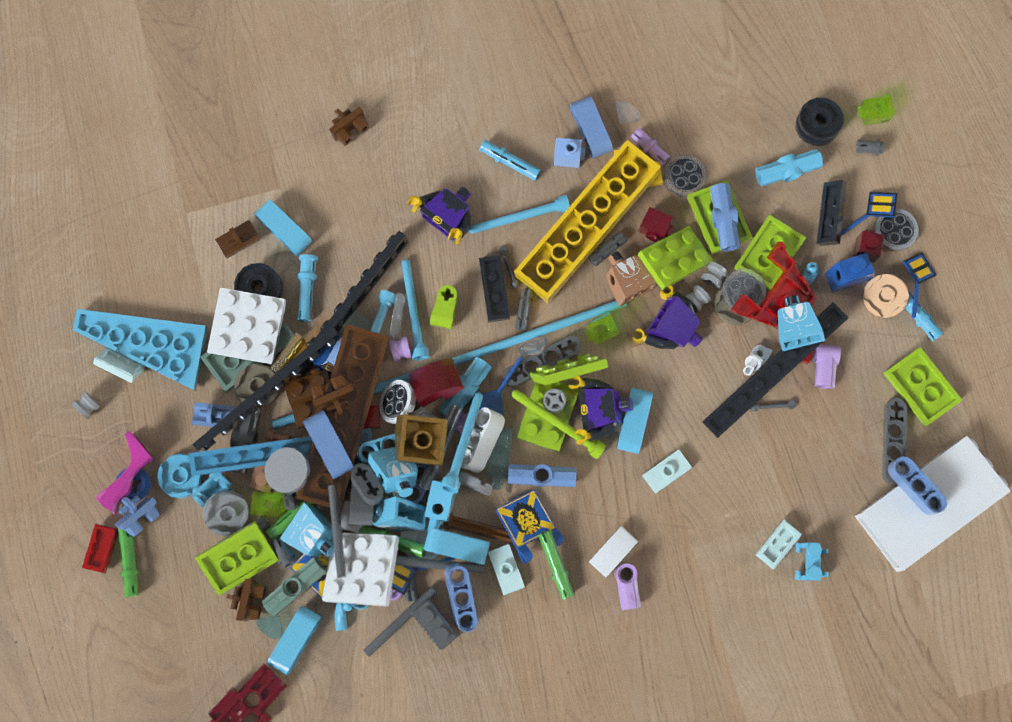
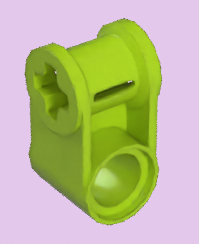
(444, 311)

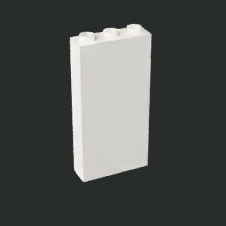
(908, 533)

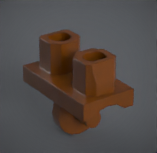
(346, 122)
(237, 239)
(321, 397)
(245, 610)

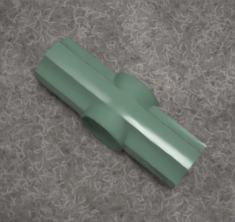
(284, 595)

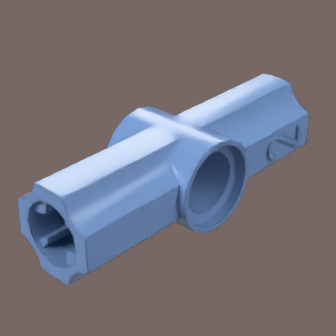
(724, 217)
(526, 475)

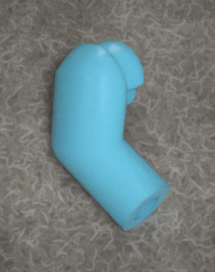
(811, 272)
(340, 616)

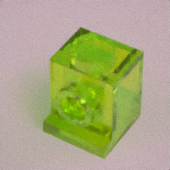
(872, 116)
(610, 329)
(258, 505)

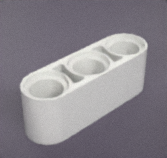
(482, 440)

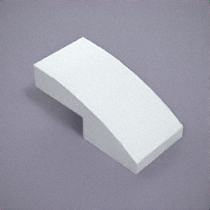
(613, 551)

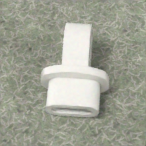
(754, 361)

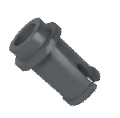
(867, 146)
(283, 553)

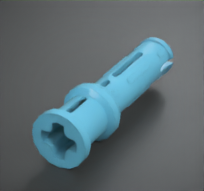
(307, 278)

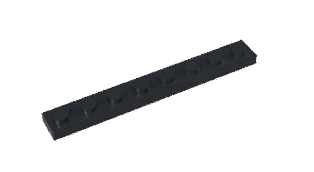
(358, 293)
(769, 376)
(259, 396)

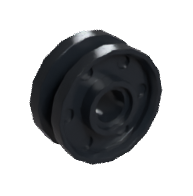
(825, 111)
(259, 273)

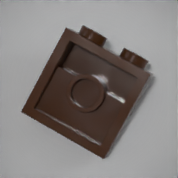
(300, 394)

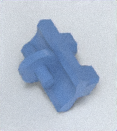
(209, 414)
(129, 521)

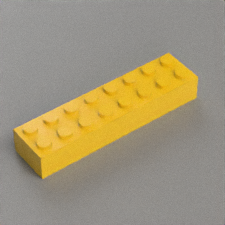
(587, 221)

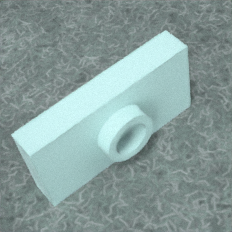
(119, 365)
(667, 471)
(778, 544)
(506, 569)

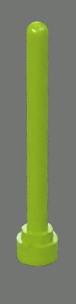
(594, 447)

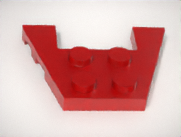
(788, 284)

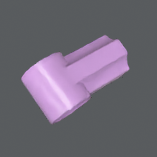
(826, 360)
(628, 589)

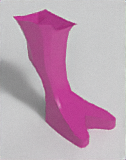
(140, 457)

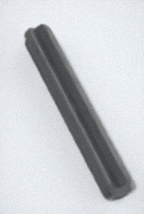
(431, 470)

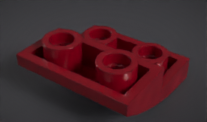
(436, 380)

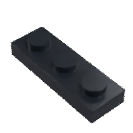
(831, 213)
(494, 288)

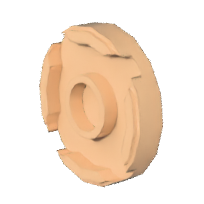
(886, 295)

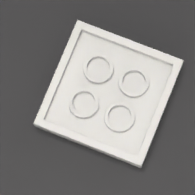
(246, 326)
(369, 570)

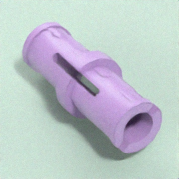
(650, 146)

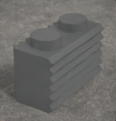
(435, 625)

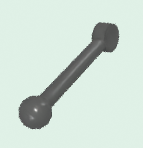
(503, 252)
(790, 404)

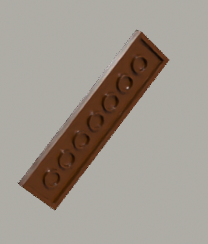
(360, 364)

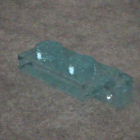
(500, 458)

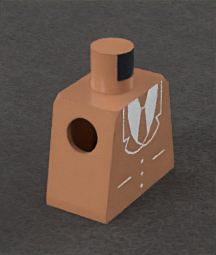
(628, 278)

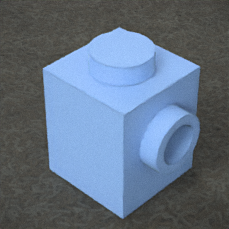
(568, 152)

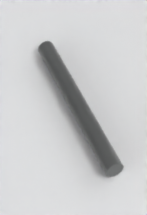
(337, 531)
(436, 564)
(399, 622)

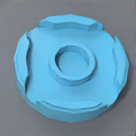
(176, 478)

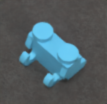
(216, 483)
(813, 561)

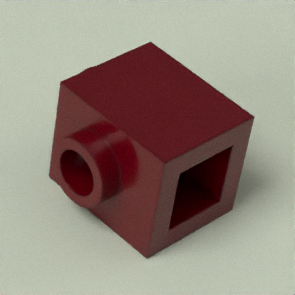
(656, 225)
(870, 243)

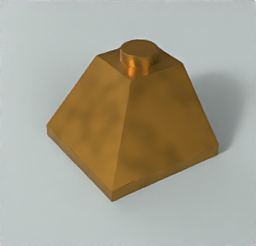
(420, 439)

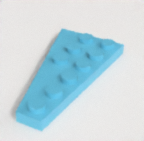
(158, 344)

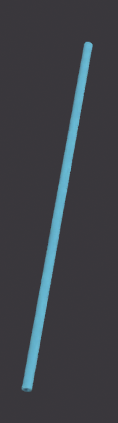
(494, 347)

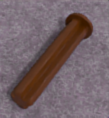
(478, 528)

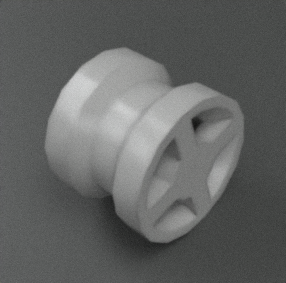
(714, 275)
(698, 297)
(556, 397)
(86, 405)

